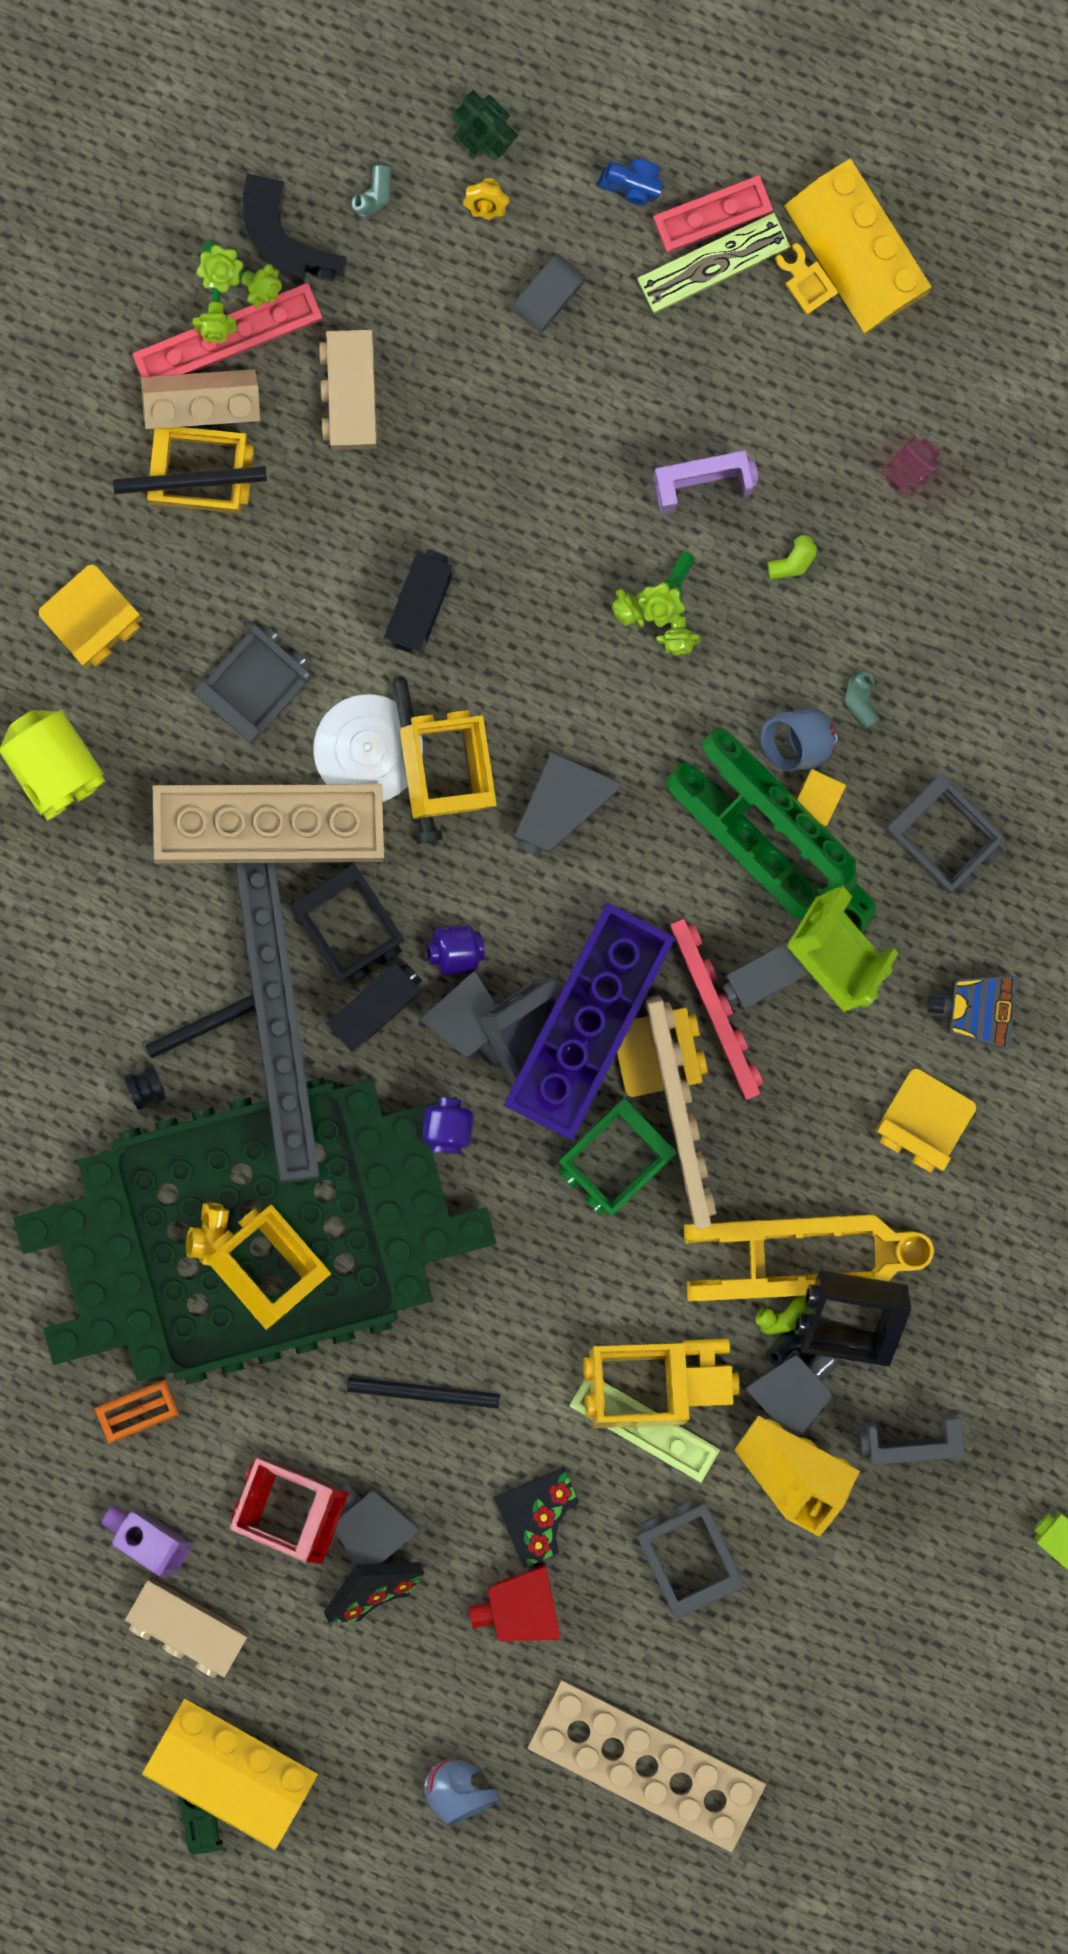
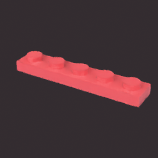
(255, 327)
(716, 1008)

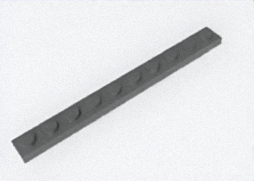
(277, 1022)

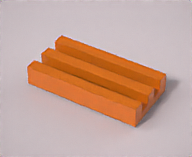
(166, 1399)

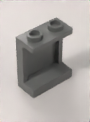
(254, 683)
(517, 1023)
(946, 1447)

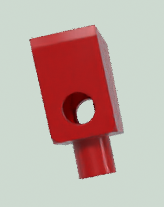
(519, 1608)

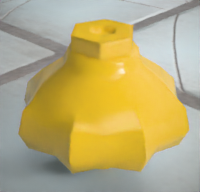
(486, 199)

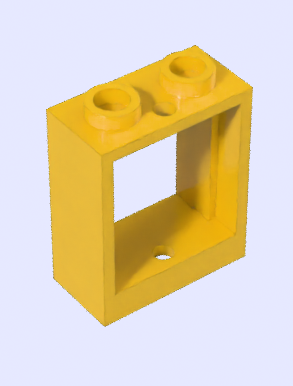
(161, 459)
(478, 763)
(290, 1247)
(675, 1384)

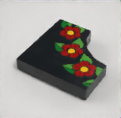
(535, 1512)
(370, 1587)

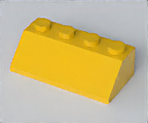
(857, 246)
(229, 1774)

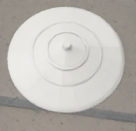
(362, 745)

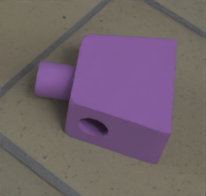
(161, 1547)

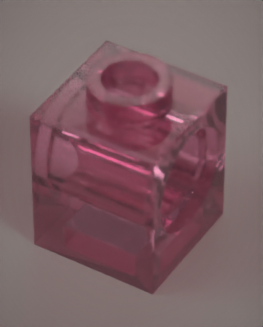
(911, 466)

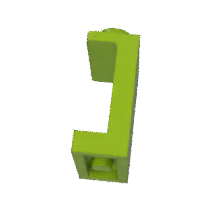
(839, 952)

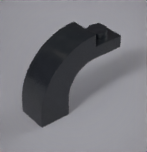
(262, 217)

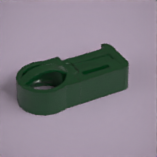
(200, 1829)

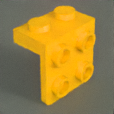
(90, 616)
(639, 1058)
(925, 1120)

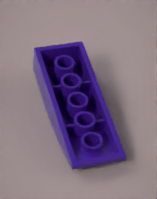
(589, 1021)

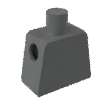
(457, 1019)
(793, 1391)
(372, 1526)

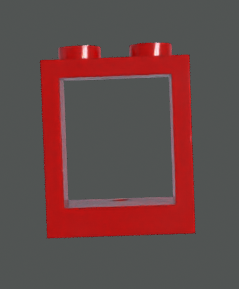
(320, 1521)

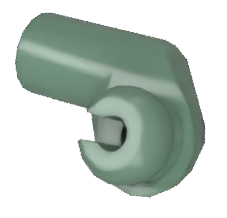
(375, 197)
(858, 696)

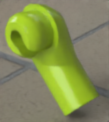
(797, 562)
(780, 1322)

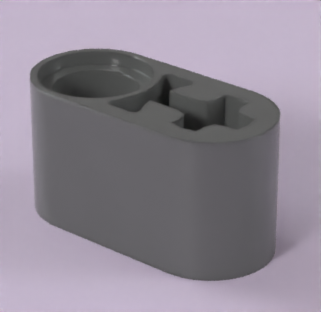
(549, 292)

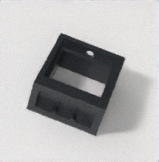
(419, 602)
(328, 891)
(375, 1006)
(850, 1343)

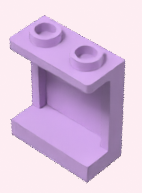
(703, 471)

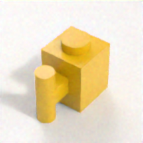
(708, 1382)

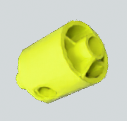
(50, 761)

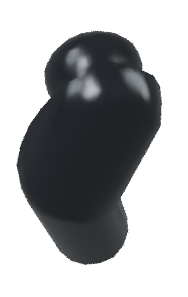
(783, 1348)

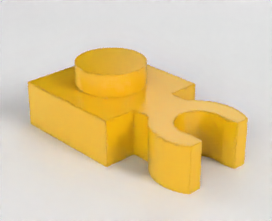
(809, 284)

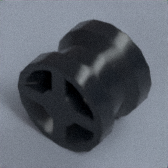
(145, 1087)

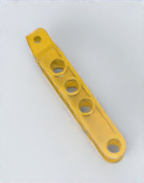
(892, 1253)

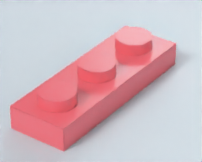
(713, 214)

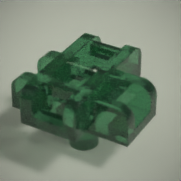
(487, 129)

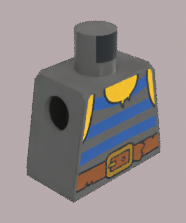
(978, 1009)

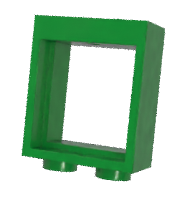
(597, 1199)

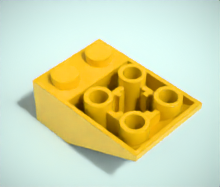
(796, 1474)

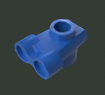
(638, 182)

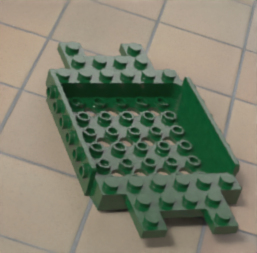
(127, 1264)

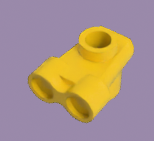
(200, 1240)

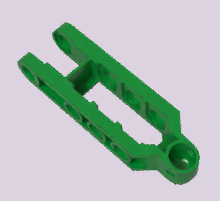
(750, 846)

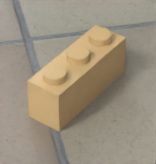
(349, 390)
(200, 399)
(186, 1628)

